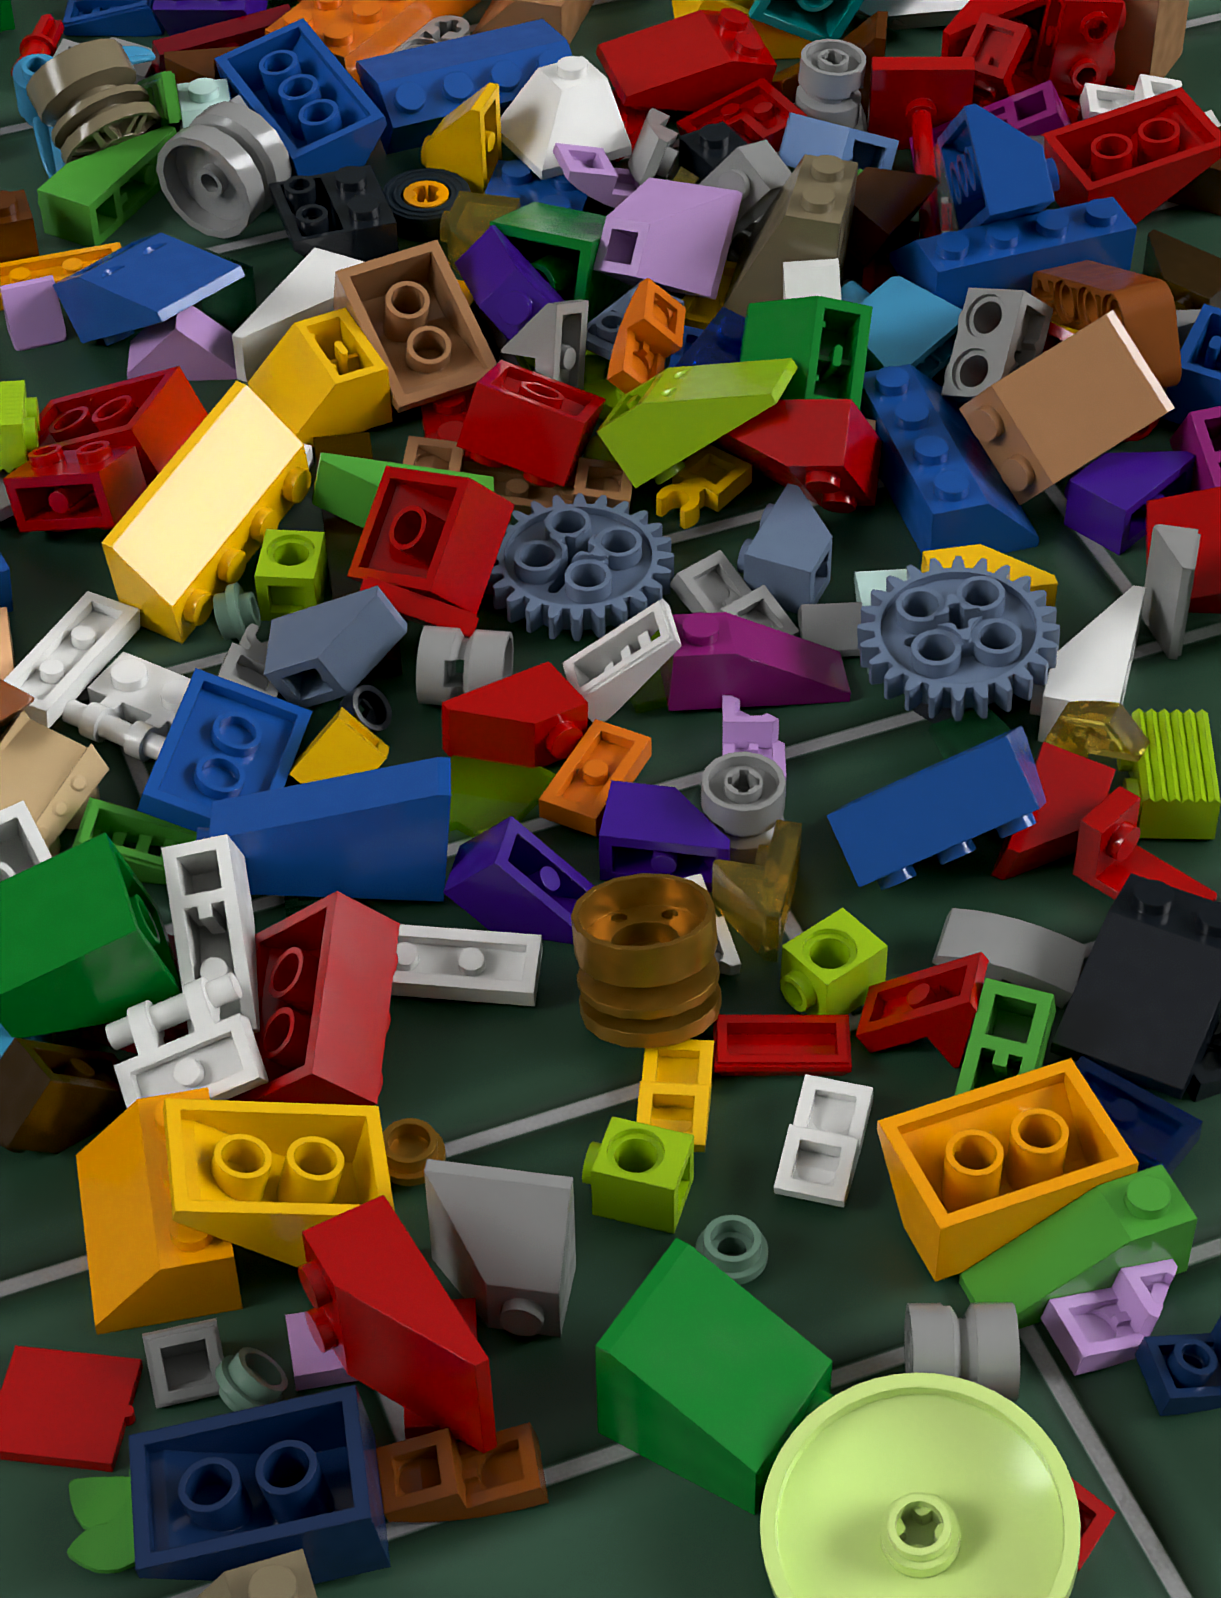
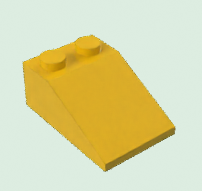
(271, 1168)

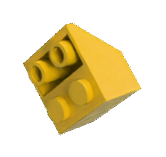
(325, 379)

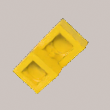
(678, 1088)

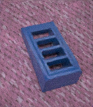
(111, 18)

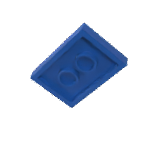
(220, 748)

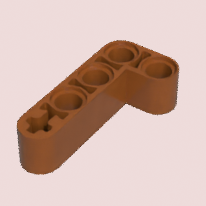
(1142, 303)

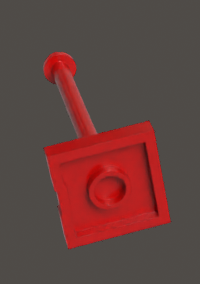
(909, 100)

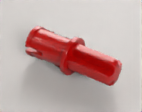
(43, 38)

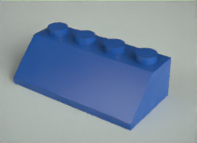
(430, 81)
(305, 98)
(994, 169)
(1013, 249)
(939, 468)

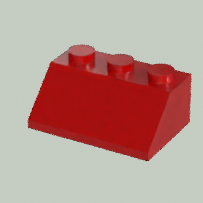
(324, 1003)

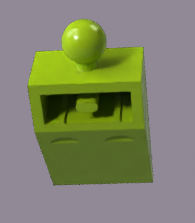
(684, 412)

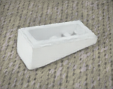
(615, 665)

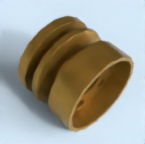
(647, 960)

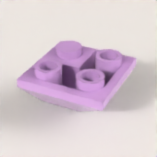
(671, 235)

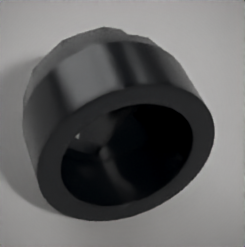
(377, 710)

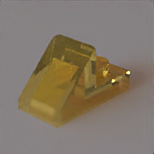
(760, 894)

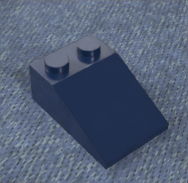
(260, 1488)

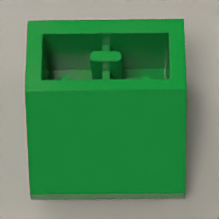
(822, 338)

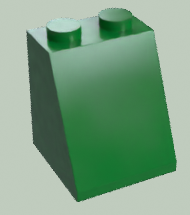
(562, 249)
(80, 943)
(706, 1378)

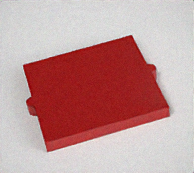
(66, 1407)

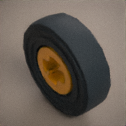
(420, 199)

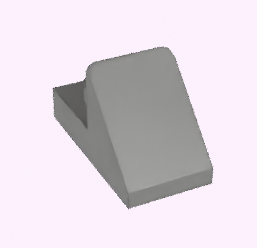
(556, 341)

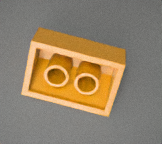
(998, 1162)
(137, 1256)

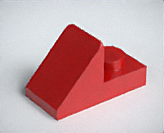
(928, 1004)

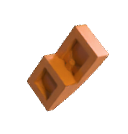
(646, 336)

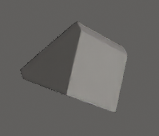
(831, 625)
(183, 1362)

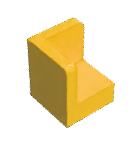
(340, 750)

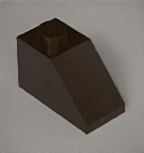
(1187, 270)
(55, 1095)

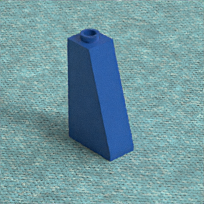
(349, 834)

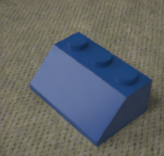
(940, 810)

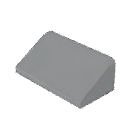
(1170, 585)

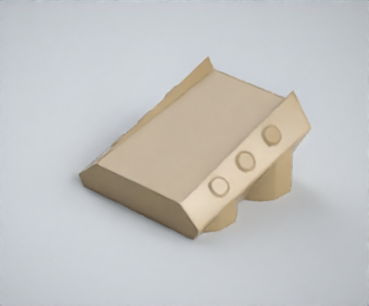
(49, 775)

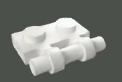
(130, 692)
(214, 1056)

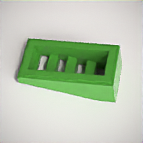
(164, 97)
(133, 827)

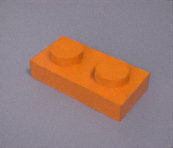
(582, 784)

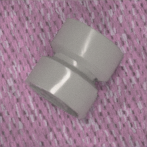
(830, 81)
(485, 657)
(743, 800)
(974, 1348)

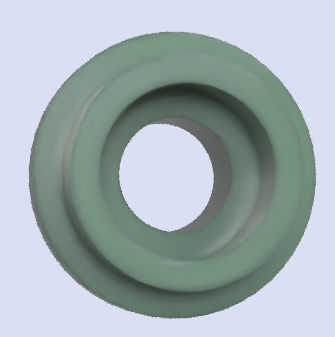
(235, 611)
(739, 1236)
(250, 1379)

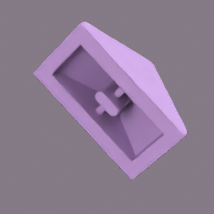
(187, 341)

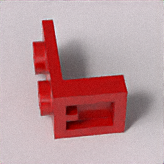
(997, 49)
(1110, 852)

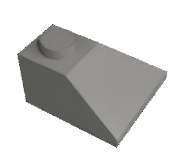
(504, 1242)

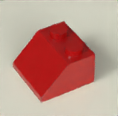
(529, 424)
(432, 536)

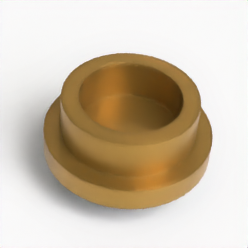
(408, 1147)

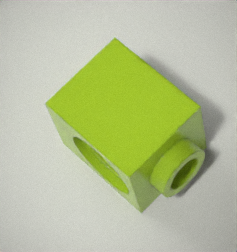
(291, 572)
(832, 966)
(640, 1174)

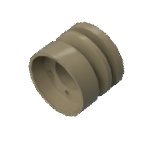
(91, 99)

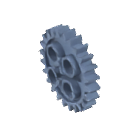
(580, 566)
(958, 638)

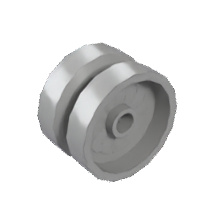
(222, 169)

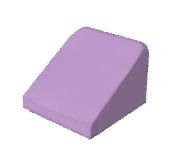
(33, 313)

